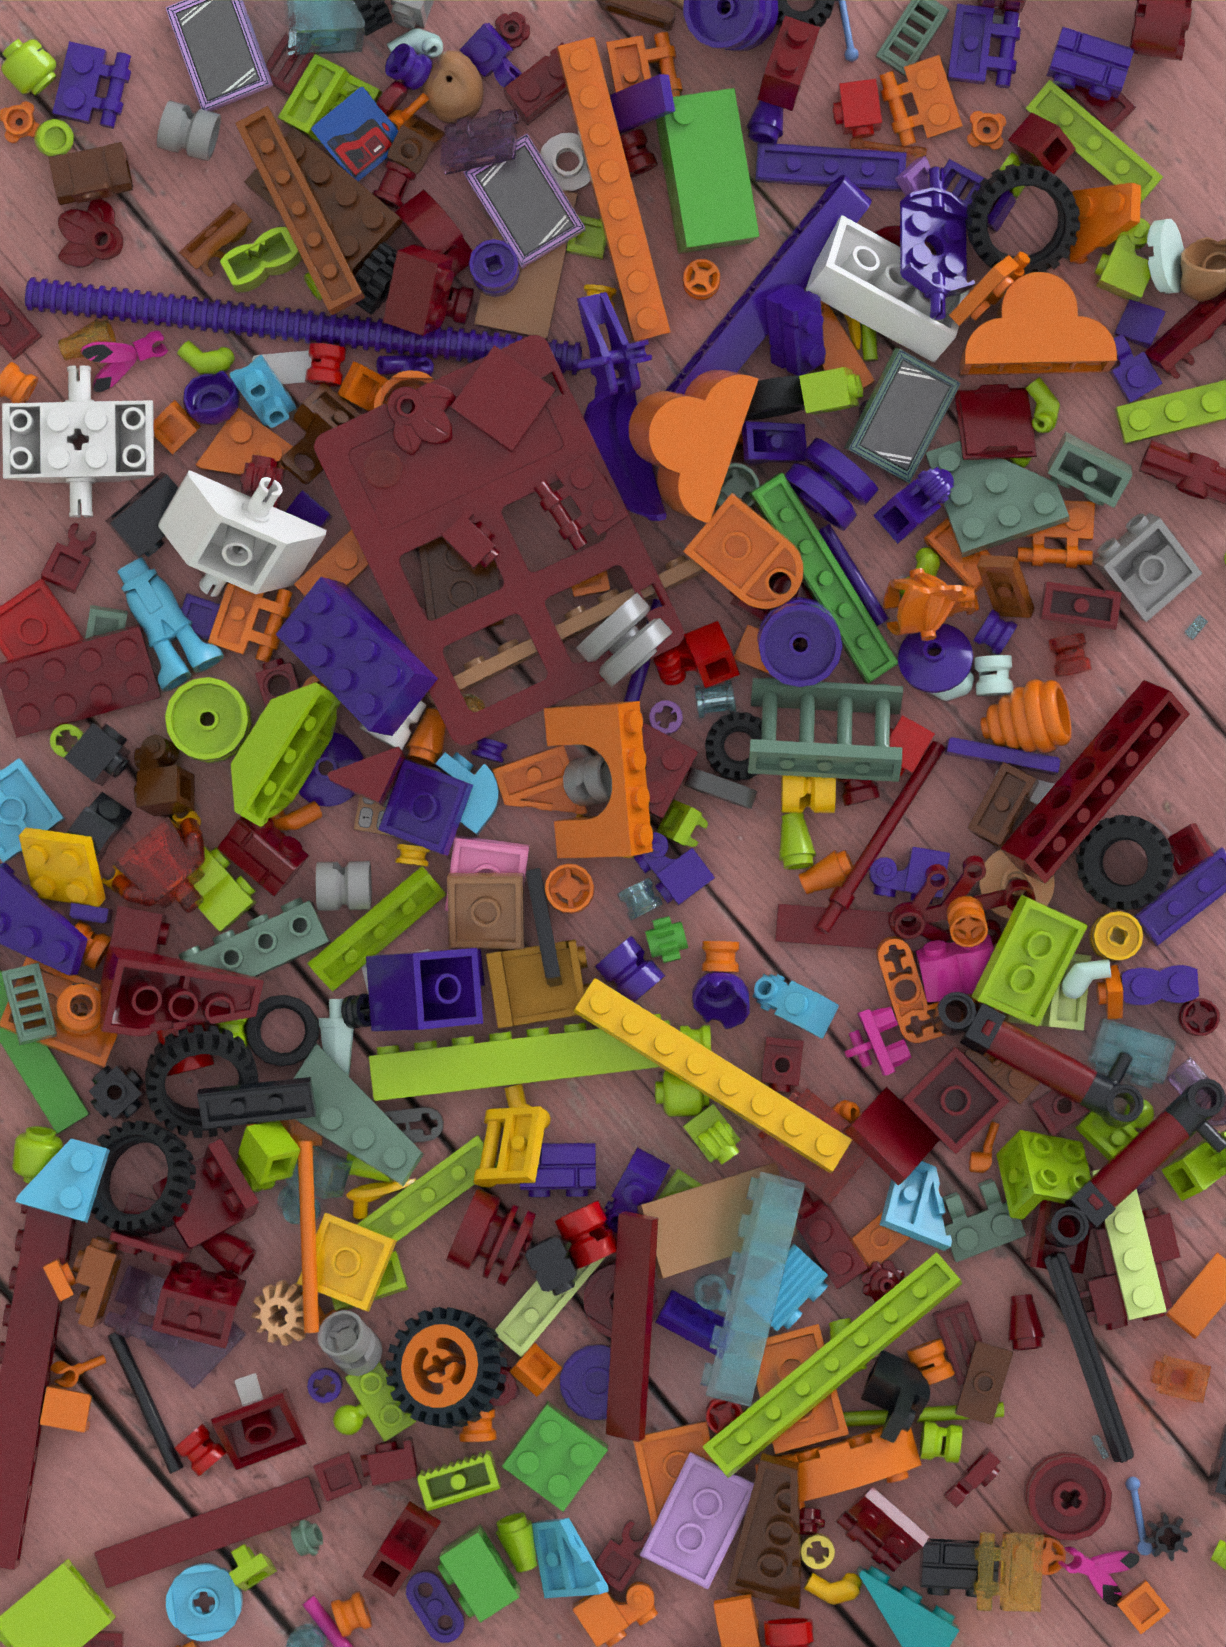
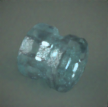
(640, 899)

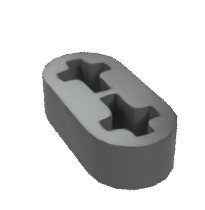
(720, 788)
(414, 1115)

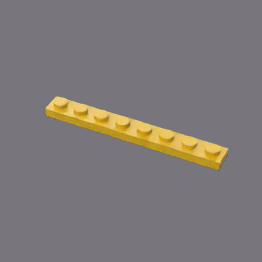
(712, 1075)

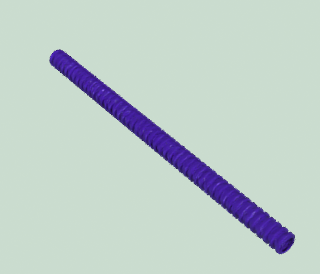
(274, 322)

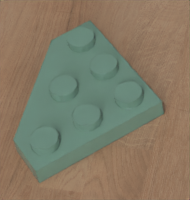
(995, 500)

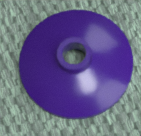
(937, 672)
(318, 787)

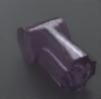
(1187, 1074)

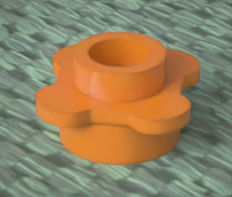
(12, 114)
(993, 122)

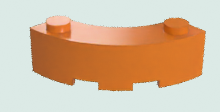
(853, 1463)

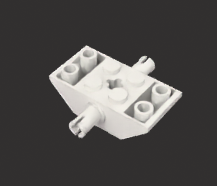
(42, 435)
(238, 535)

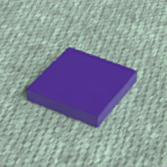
(425, 807)

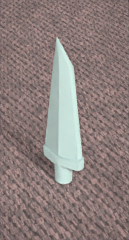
(336, 1036)

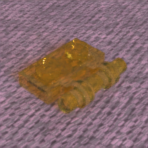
(1020, 1571)

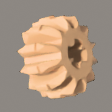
(272, 1304)

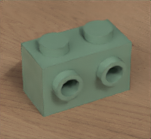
(1089, 470)

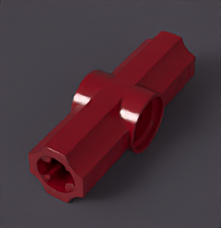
(1189, 472)

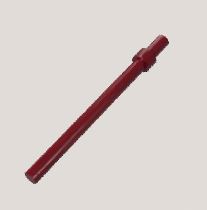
(843, 896)

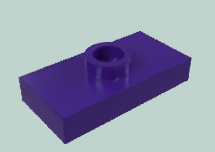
(689, 1320)

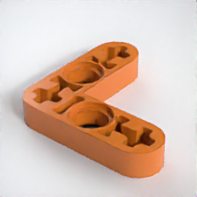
(917, 1004)

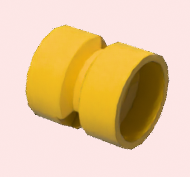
(811, 792)
(1115, 936)

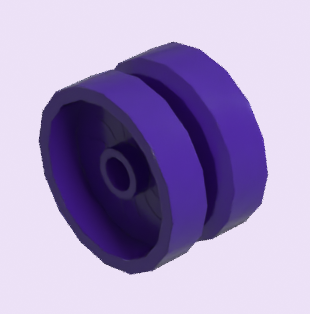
(731, 23)
(830, 484)
(799, 664)

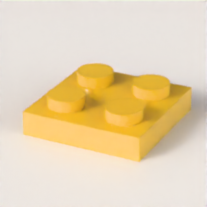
(62, 866)
(350, 1261)

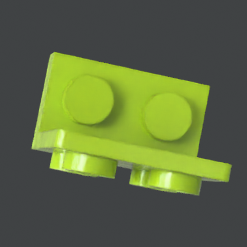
(1040, 1169)

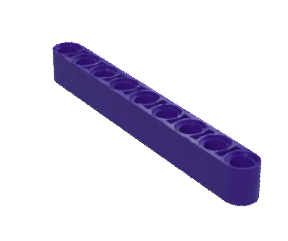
(747, 321)

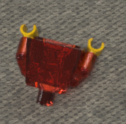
(163, 865)

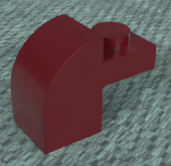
(435, 229)
(401, 1548)

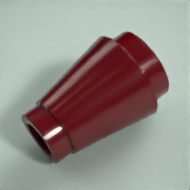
(230, 1252)
(1024, 1324)

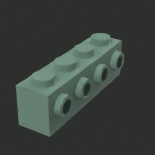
(266, 942)

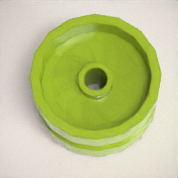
(187, 711)

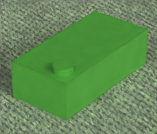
(707, 172)

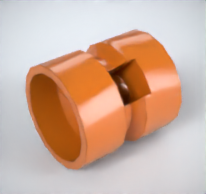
(569, 888)

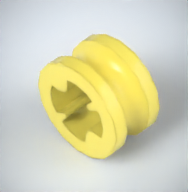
(809, 1559)

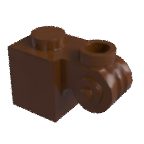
(160, 786)

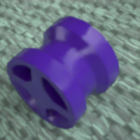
(408, 66)
(995, 632)

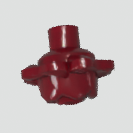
(881, 1279)

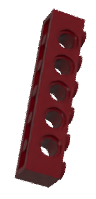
(1095, 781)

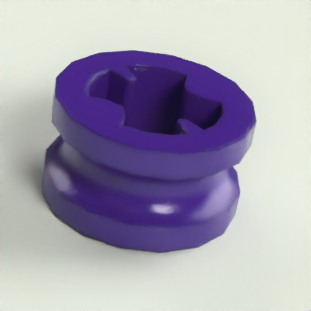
(490, 750)
(330, 1395)

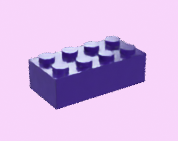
(356, 656)

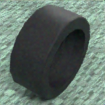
(776, 398)
(310, 1037)

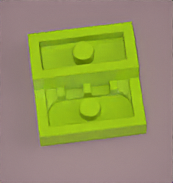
(318, 93)

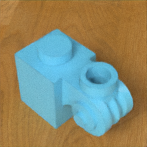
(795, 1004)

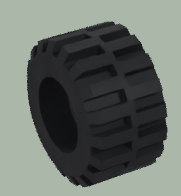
(1092, 855)

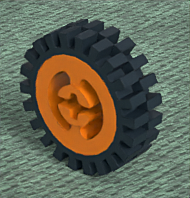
(465, 1387)

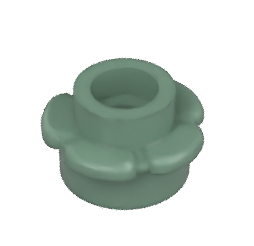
(306, 1538)

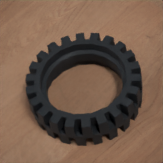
(1023, 176)
(176, 1050)
(174, 1192)

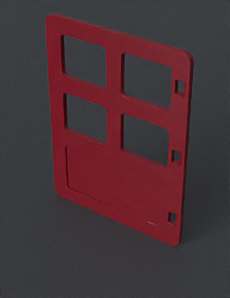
(485, 477)

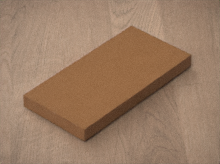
(532, 302)
(701, 1222)

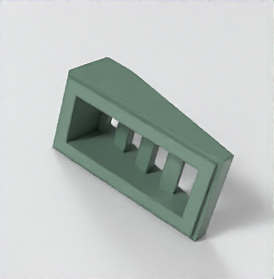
(894, 61)
(38, 1033)

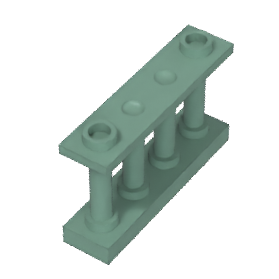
(826, 759)

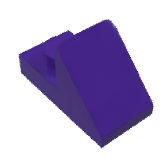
(773, 442)

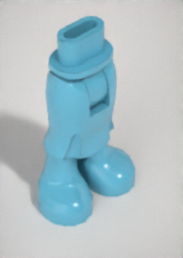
(164, 622)

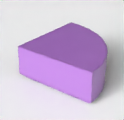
(914, 176)

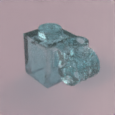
(329, 1182)

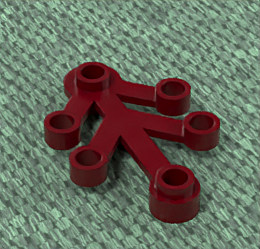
(925, 915)

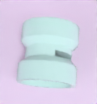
(997, 683)

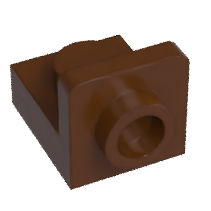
(415, 143)

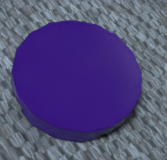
(586, 1381)

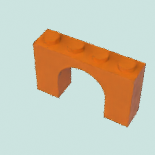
(616, 734)

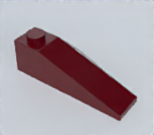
(159, 992)

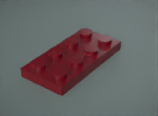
(78, 680)

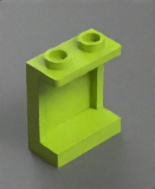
(56, 1612)

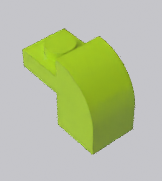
(1196, 1169)

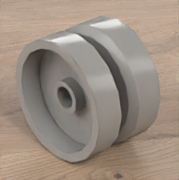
(624, 640)

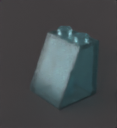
(323, 27)

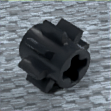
(1175, 1542)

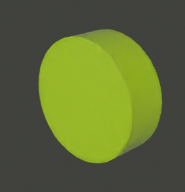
(53, 137)

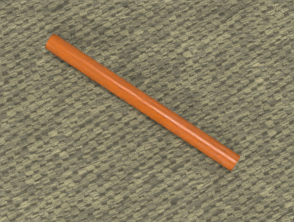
(308, 1237)

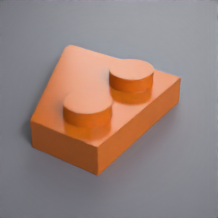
(1103, 216)
(237, 443)
(537, 781)

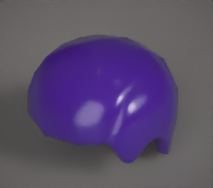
(211, 398)
(721, 998)

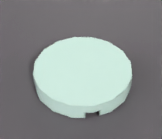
(1167, 250)

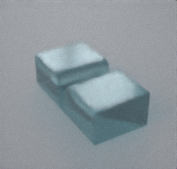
(1196, 627)
(1102, 1450)

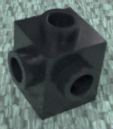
(132, 1092)

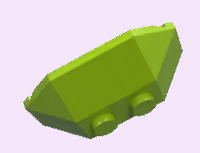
(282, 751)

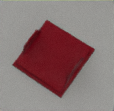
(995, 423)

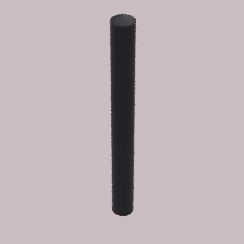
(145, 1402)

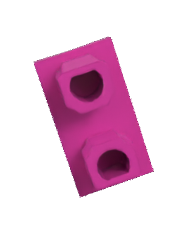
(886, 1056)

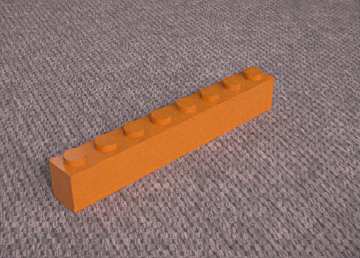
(613, 189)

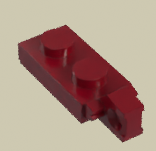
(829, 1241)

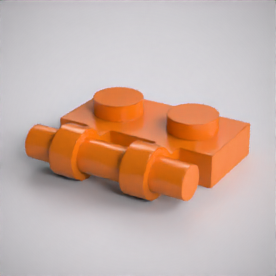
(630, 61)
(932, 97)
(990, 288)
(1077, 528)
(238, 617)

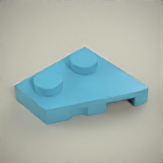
(68, 1181)
(917, 1208)
(565, 1561)

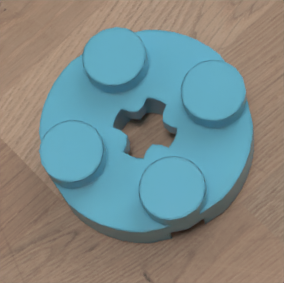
(191, 1618)

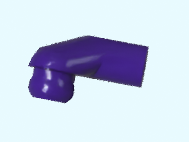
(398, 363)

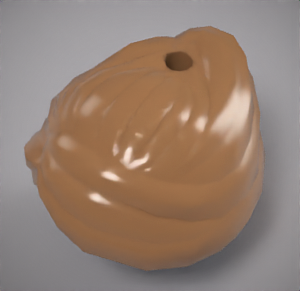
(457, 95)
(1203, 269)

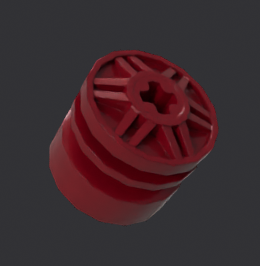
(491, 1237)

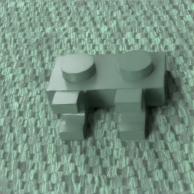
(981, 1229)

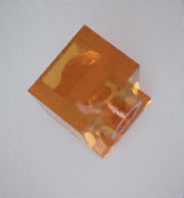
(1194, 1382)

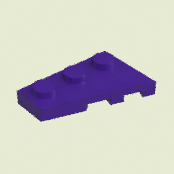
(35, 929)

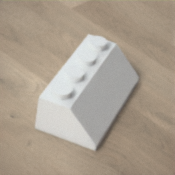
(863, 280)

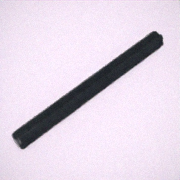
(1089, 1356)

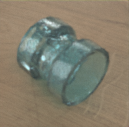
(308, 1632)

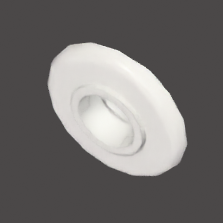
(563, 143)

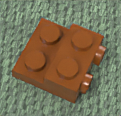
(98, 1270)

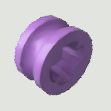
(658, 708)

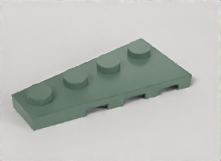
(355, 1121)

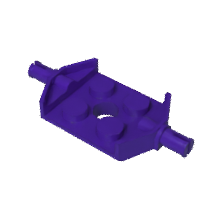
(940, 220)

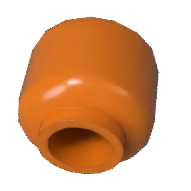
(79, 995)

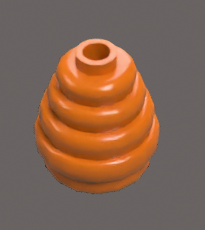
(1030, 718)

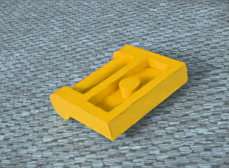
(518, 1149)

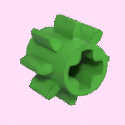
(666, 939)

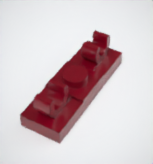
(1187, 334)

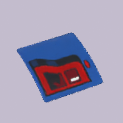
(356, 134)

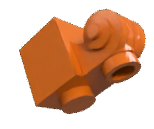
(607, 1618)

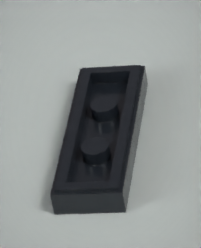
(544, 927)
(256, 1102)

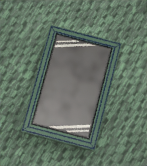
(902, 415)

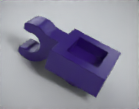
(490, 53)
(1134, 374)

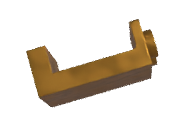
(522, 989)

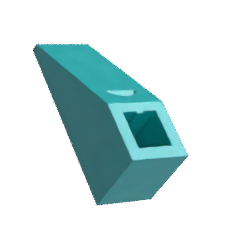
(907, 1617)

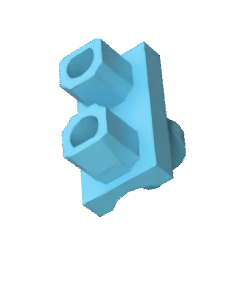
(264, 392)

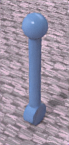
(851, 53)
(1133, 1485)

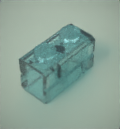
(1149, 1052)

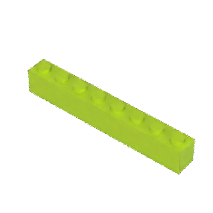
(500, 1061)

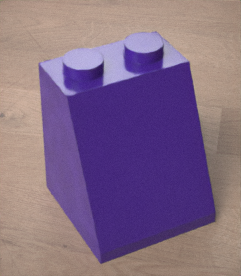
(424, 990)

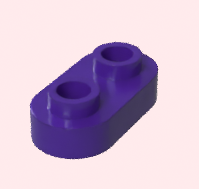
(434, 1606)

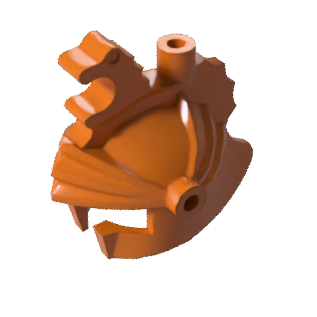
(926, 603)

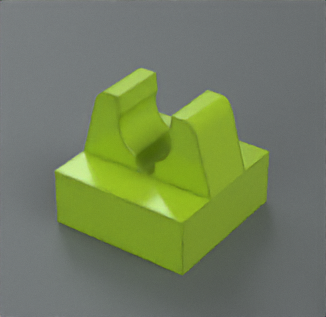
(680, 823)
(250, 1568)

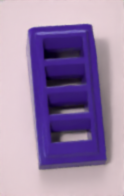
(1001, 209)

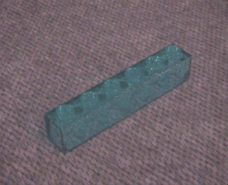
(754, 1288)

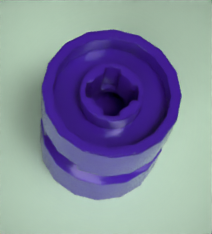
(494, 268)
(630, 970)

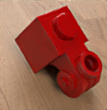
(700, 651)

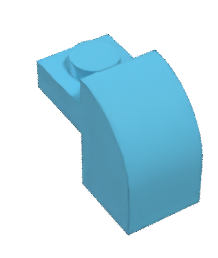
(484, 794)

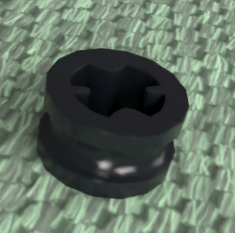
(356, 1011)

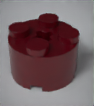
(1161, 28)

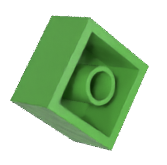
(555, 1456)
(479, 1574)

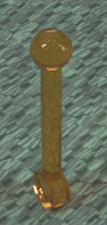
(859, 144)

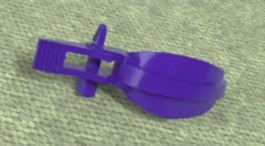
(613, 405)

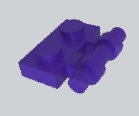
(972, 41)
(81, 81)

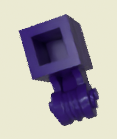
(915, 503)
(677, 877)
(910, 880)
(636, 1186)

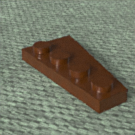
(769, 1543)

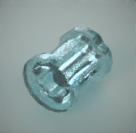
(714, 698)
(712, 1303)

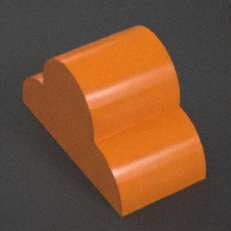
(1038, 334)
(693, 438)

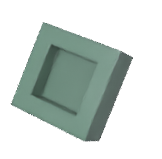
(104, 620)

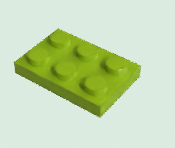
(1029, 960)

